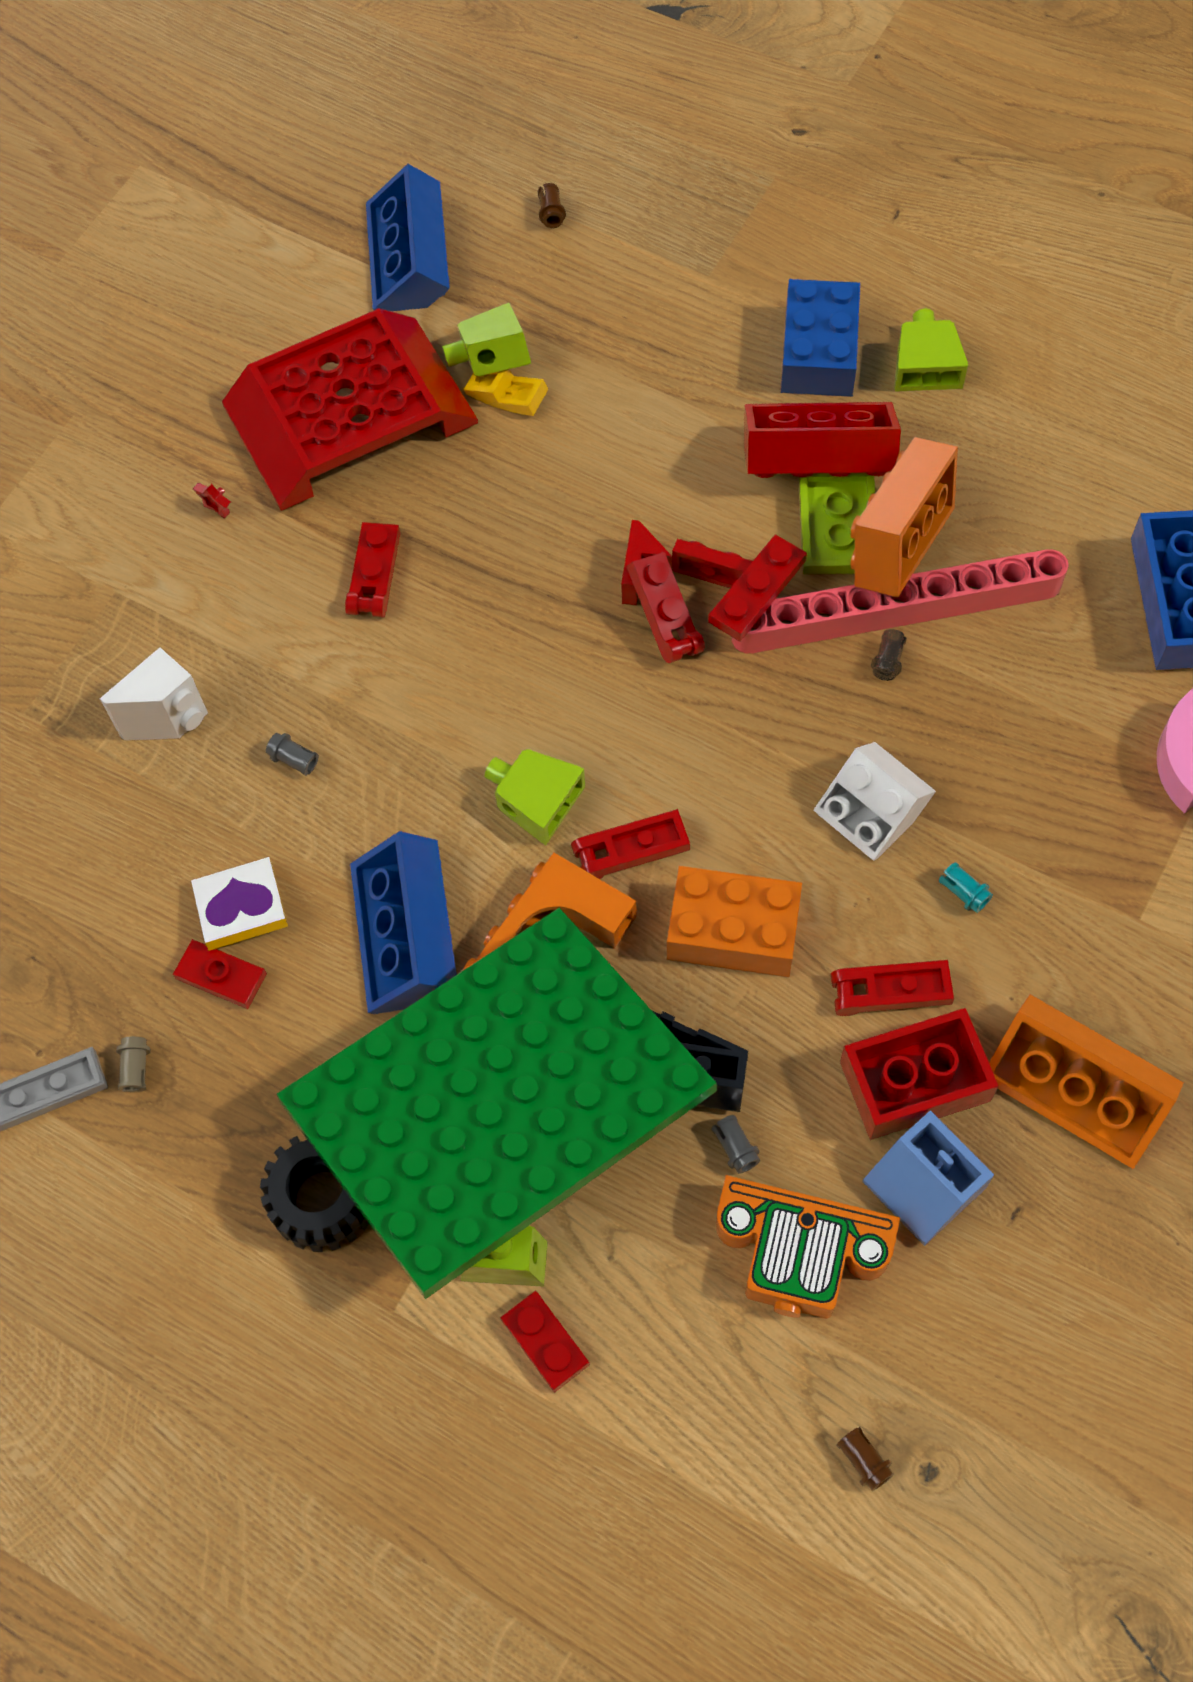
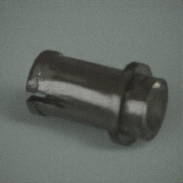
(887, 662)

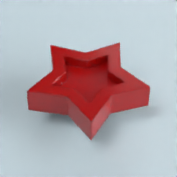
(213, 498)

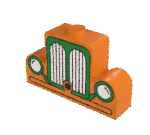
(802, 1244)

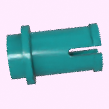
(966, 888)

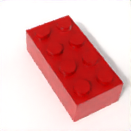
(821, 438)

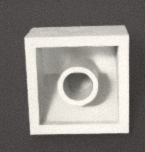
(155, 701)

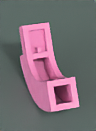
(1176, 754)

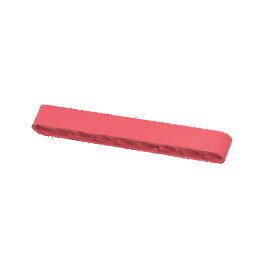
(920, 605)

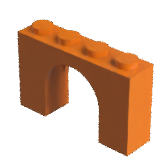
(580, 895)

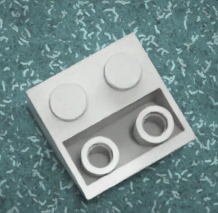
(873, 799)

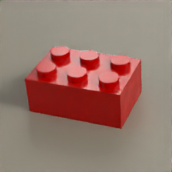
(918, 1070)

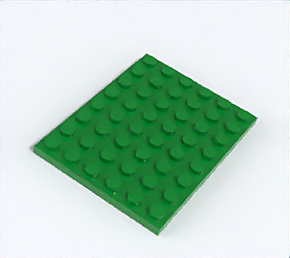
(494, 1099)

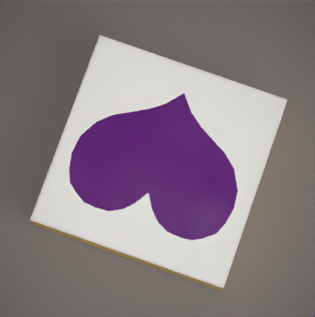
(239, 903)

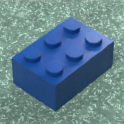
(820, 337)

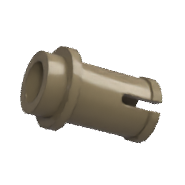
(132, 1063)

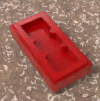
(220, 974)

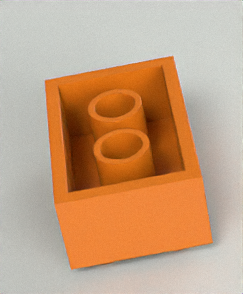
(734, 921)

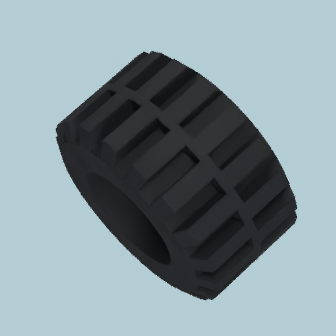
(303, 1227)

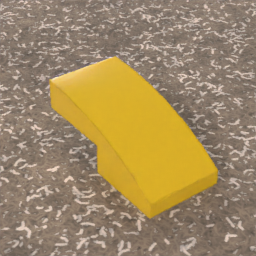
(507, 391)

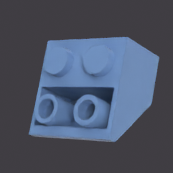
(928, 1178)

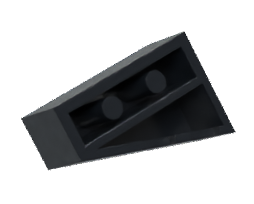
(719, 1058)

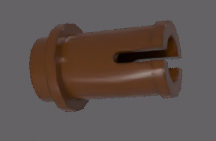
(551, 212)
(865, 1459)

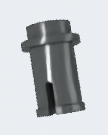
(287, 751)
(736, 1145)

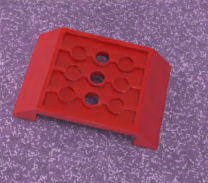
(301, 427)

